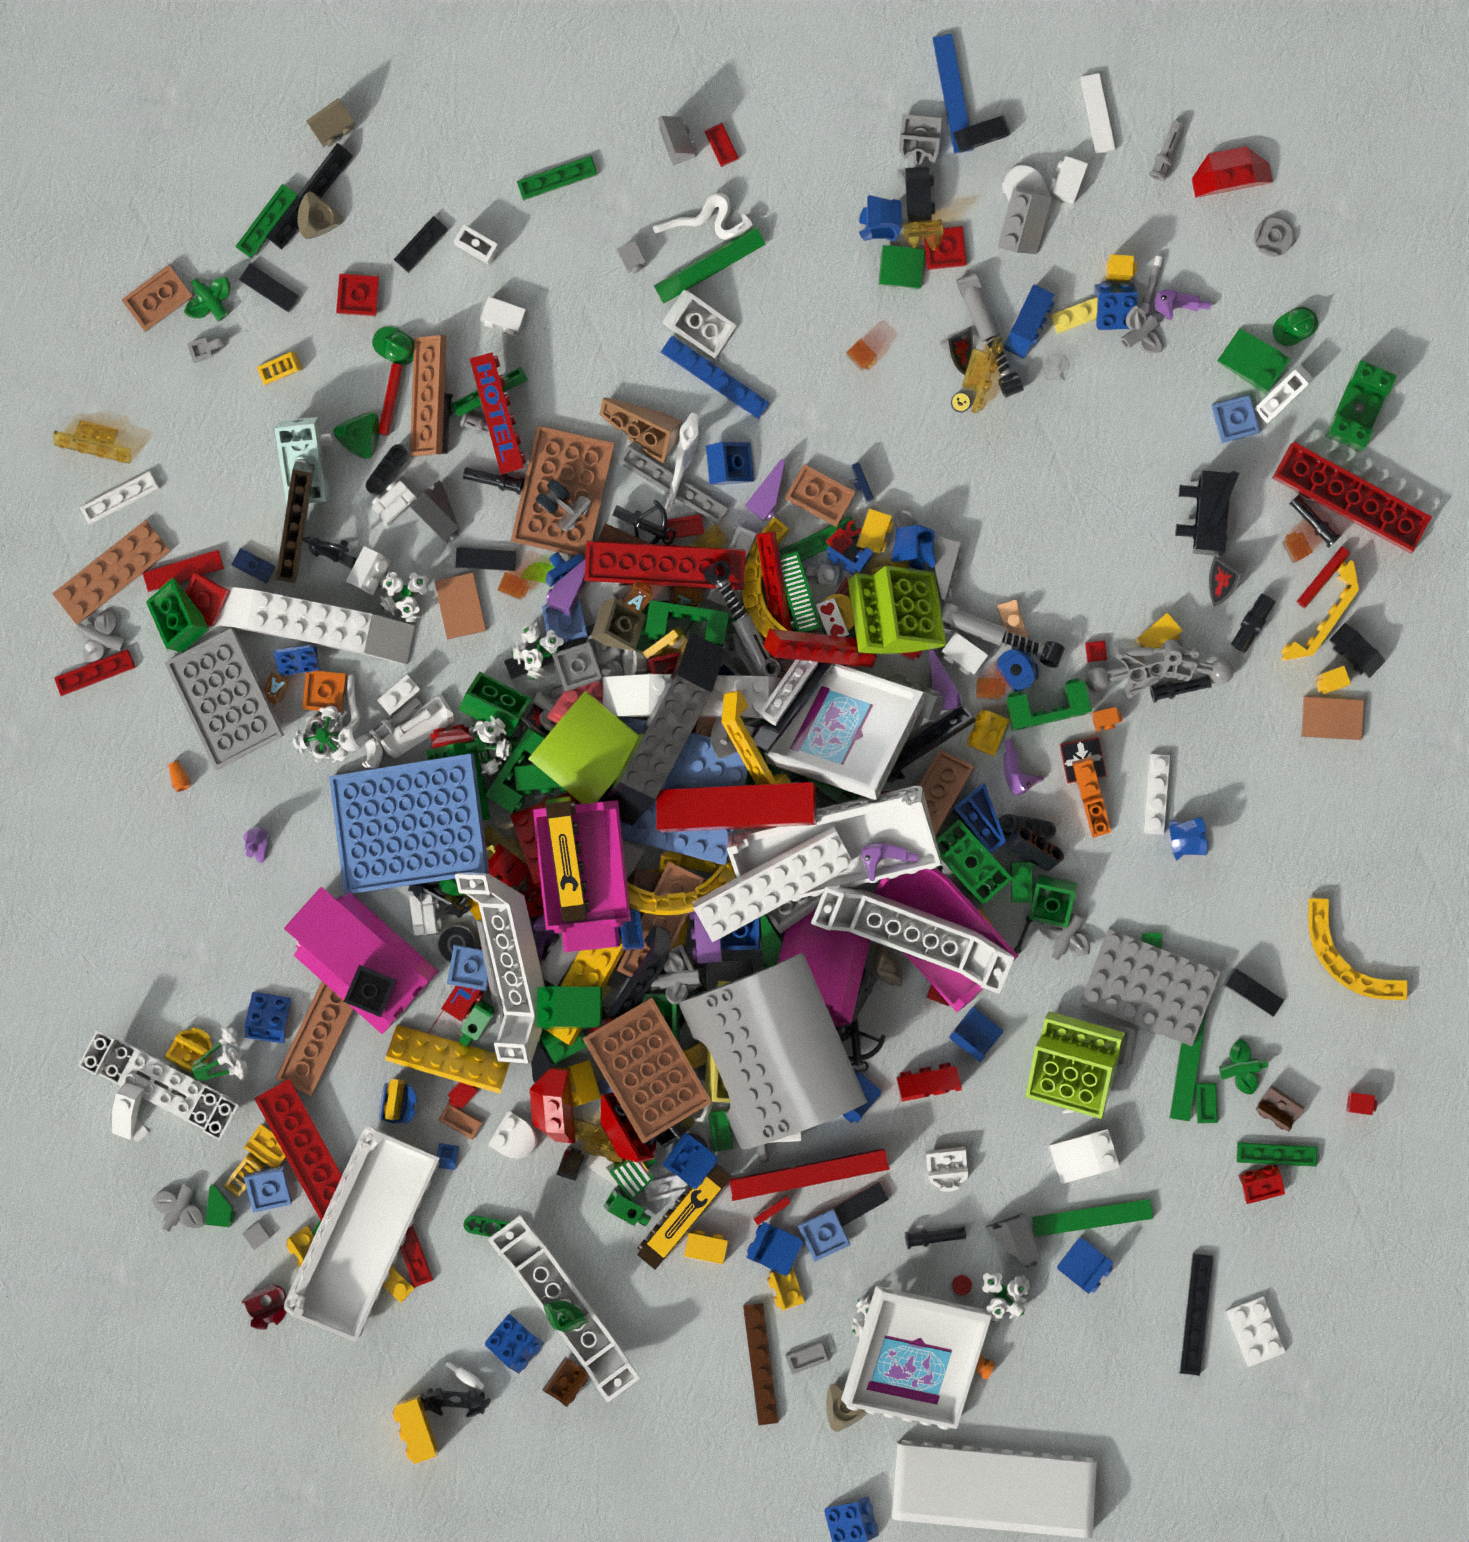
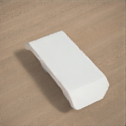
(418, 727)

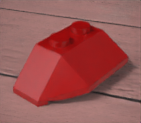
(1230, 171)
(553, 1105)
(621, 1132)

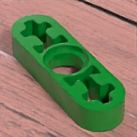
(478, 1219)

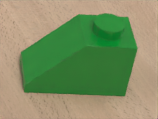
(219, 1209)

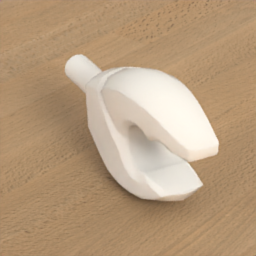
(466, 1376)

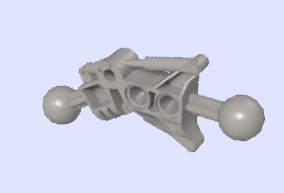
(1149, 665)

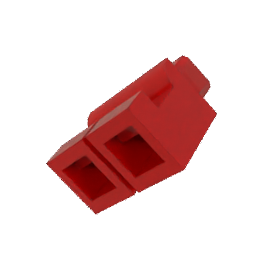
(508, 866)

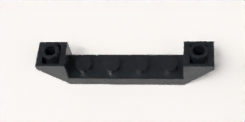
(659, 943)

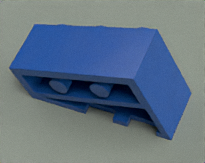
(1029, 321)
(980, 818)

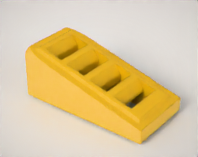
(295, 363)
(253, 1161)

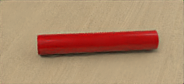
(390, 399)
(1323, 577)

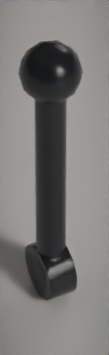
(1018, 949)

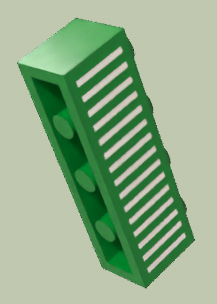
(798, 595)

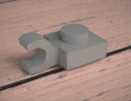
(202, 349)
(826, 574)

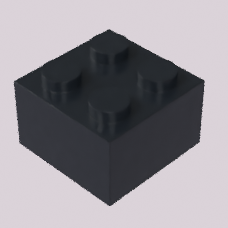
(370, 991)

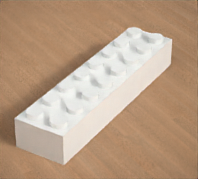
(773, 884)

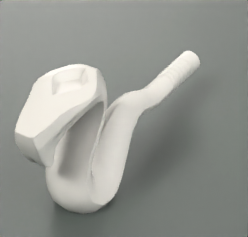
(717, 200)
(685, 450)
(346, 736)

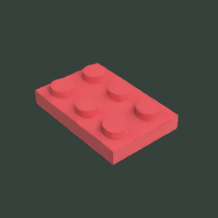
(570, 697)

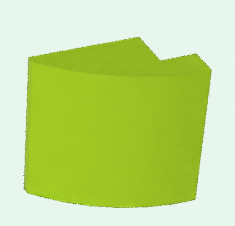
(896, 611)
(585, 749)
(1074, 1064)

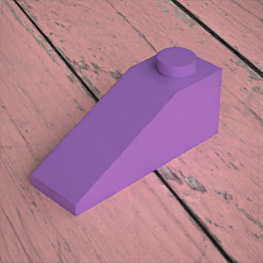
(765, 498)
(567, 590)
(941, 682)

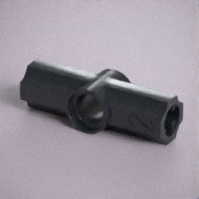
(1253, 623)

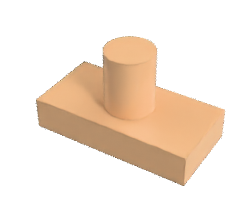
(1012, 618)

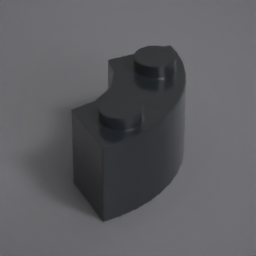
(918, 194)
(1356, 650)

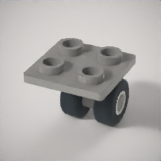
(557, 491)

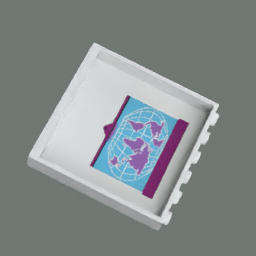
(849, 731)
(916, 1358)

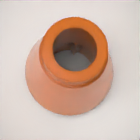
(179, 777)

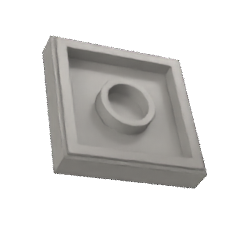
(577, 666)

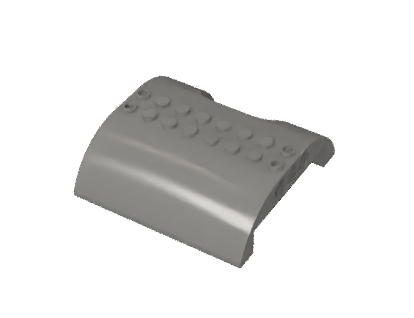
(774, 1052)

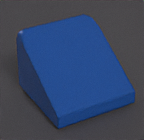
(447, 1155)

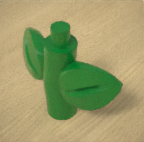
(209, 299)
(1242, 1067)

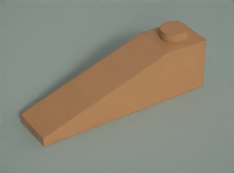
(649, 428)

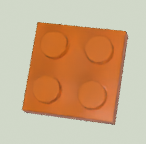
(324, 690)

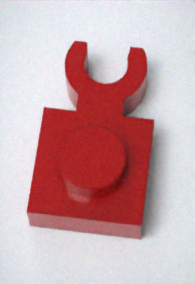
(841, 539)

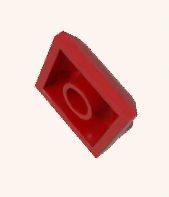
(443, 738)

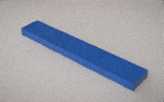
(951, 86)

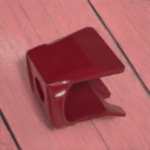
(265, 1315)

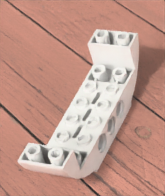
(160, 1082)

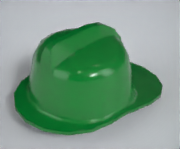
(1295, 326)
(394, 345)

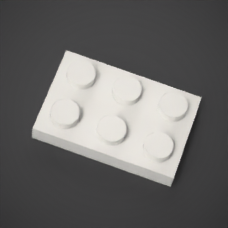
(1255, 1331)

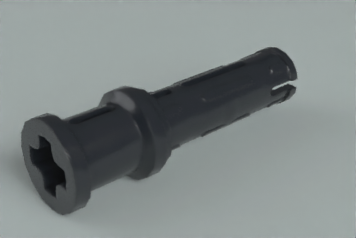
(446, 417)
(470, 474)
(1321, 528)
(1169, 690)
(927, 1237)

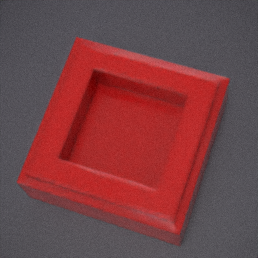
(1095, 651)

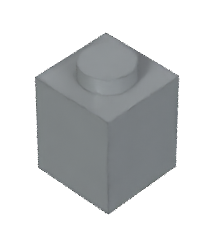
(631, 257)

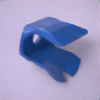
(881, 219)
(916, 545)
(1029, 669)
(1188, 838)
(407, 1108)

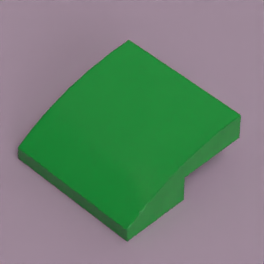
(901, 267)

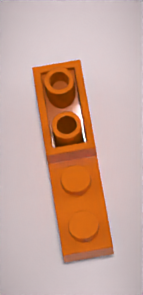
(1091, 797)

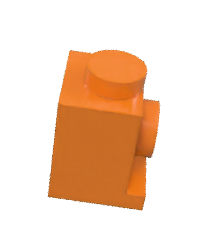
(1106, 718)

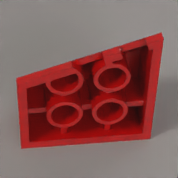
(928, 1082)

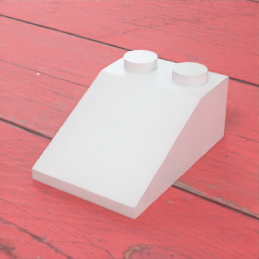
(699, 323)
(1084, 1156)

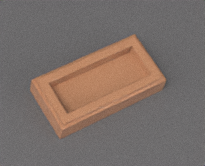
(460, 1121)

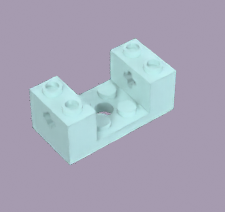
(297, 441)

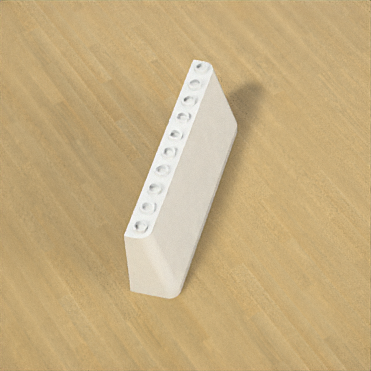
(893, 819)
(361, 1234)
(994, 1489)

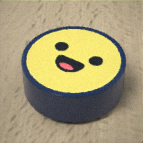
(960, 402)

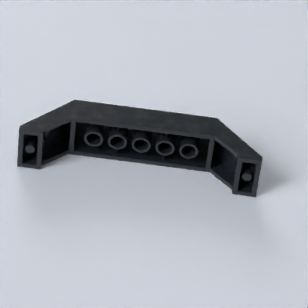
(666, 728)

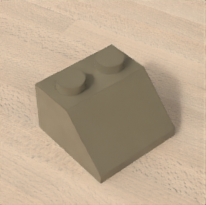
(331, 123)
(618, 625)

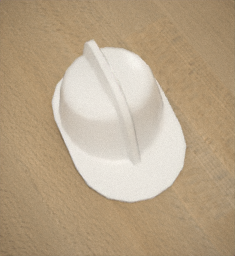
(634, 662)

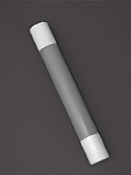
(1151, 284)

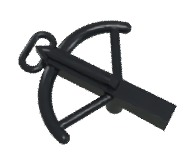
(637, 519)
(331, 550)
(858, 1057)

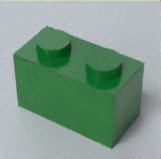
(1021, 883)

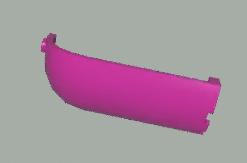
(937, 895)

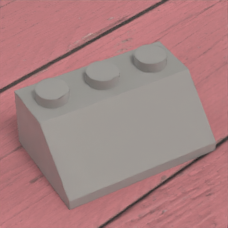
(1024, 221)

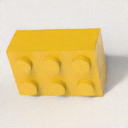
(415, 1430)

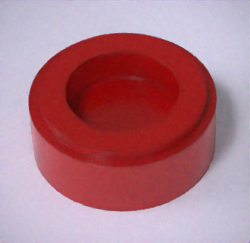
(962, 1285)

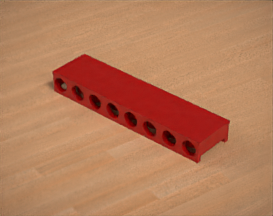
(1351, 497)
(736, 807)
(808, 1174)

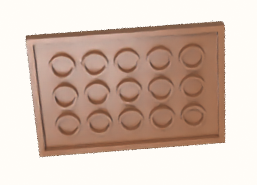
(582, 469)
(647, 1070)

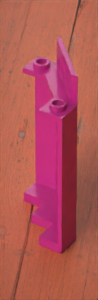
(604, 875)
(345, 934)
(834, 960)

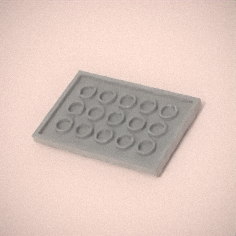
(224, 698)
(1150, 987)

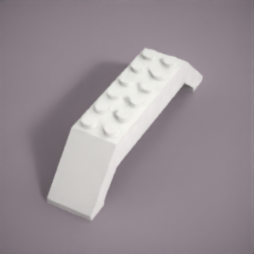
(316, 624)
(639, 693)
(914, 934)
(513, 962)
(549, 1282)

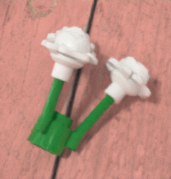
(229, 1056)

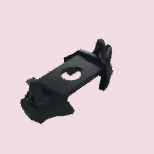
(455, 904)
(436, 1400)

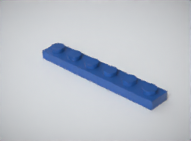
(714, 377)

